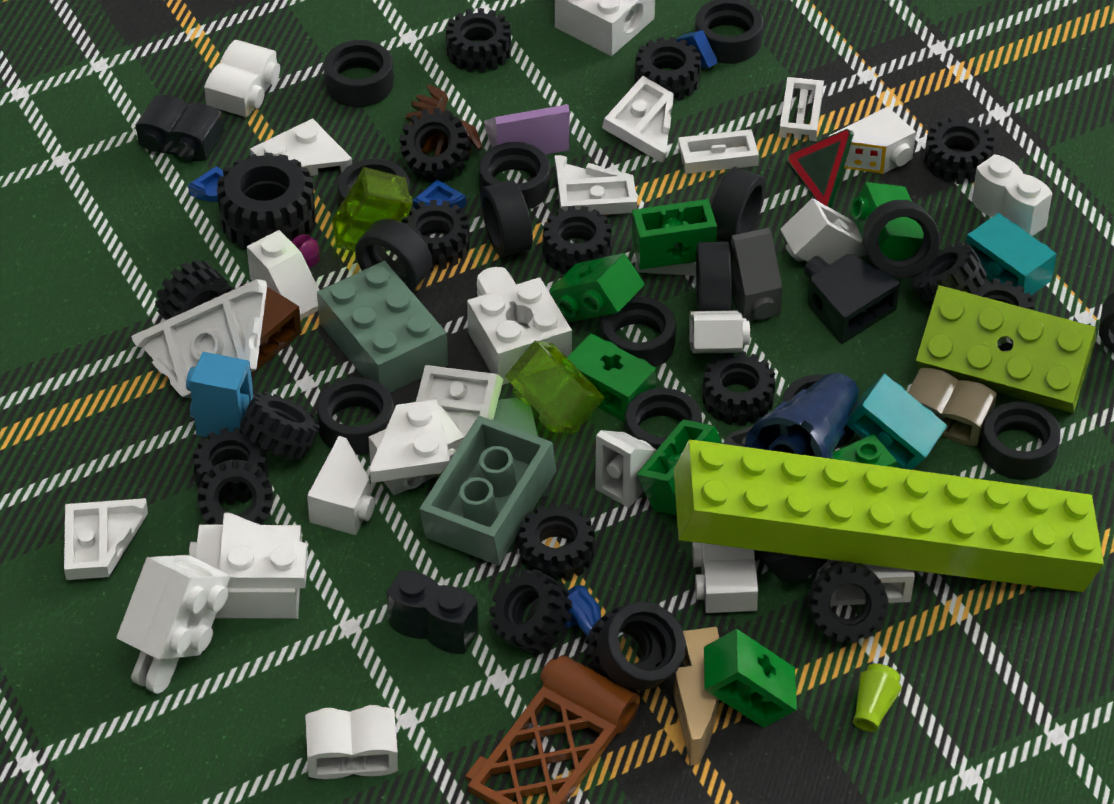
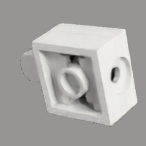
(603, 23)
(512, 317)
(171, 615)

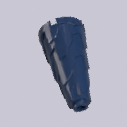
(808, 422)

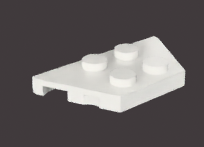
(221, 326)

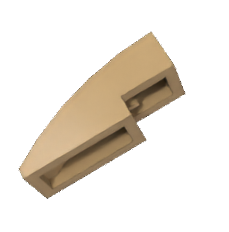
(694, 705)

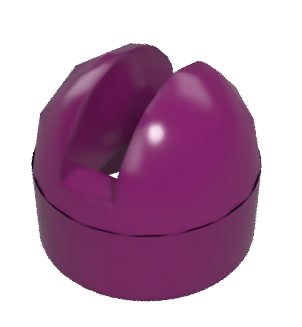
(308, 248)

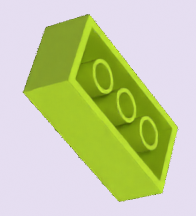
(1042, 366)

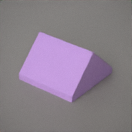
(541, 128)

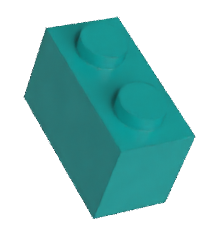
(1012, 254)
(897, 421)

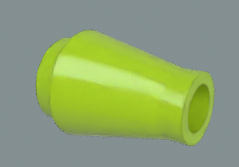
(876, 694)

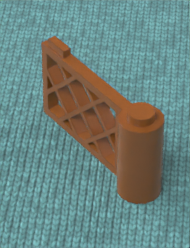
(577, 694)

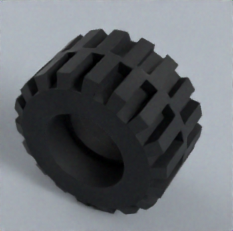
(265, 197)

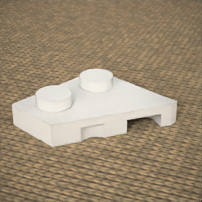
(643, 118)
(308, 145)
(411, 443)
(260, 556)

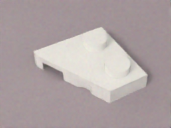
(594, 188)
(461, 393)
(99, 535)

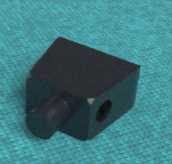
(849, 295)

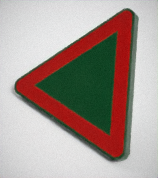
(822, 165)

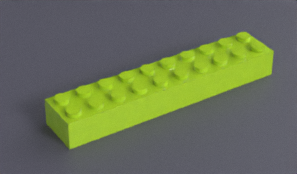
(886, 516)

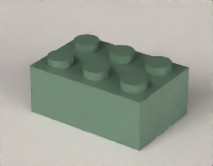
(382, 327)
(488, 490)

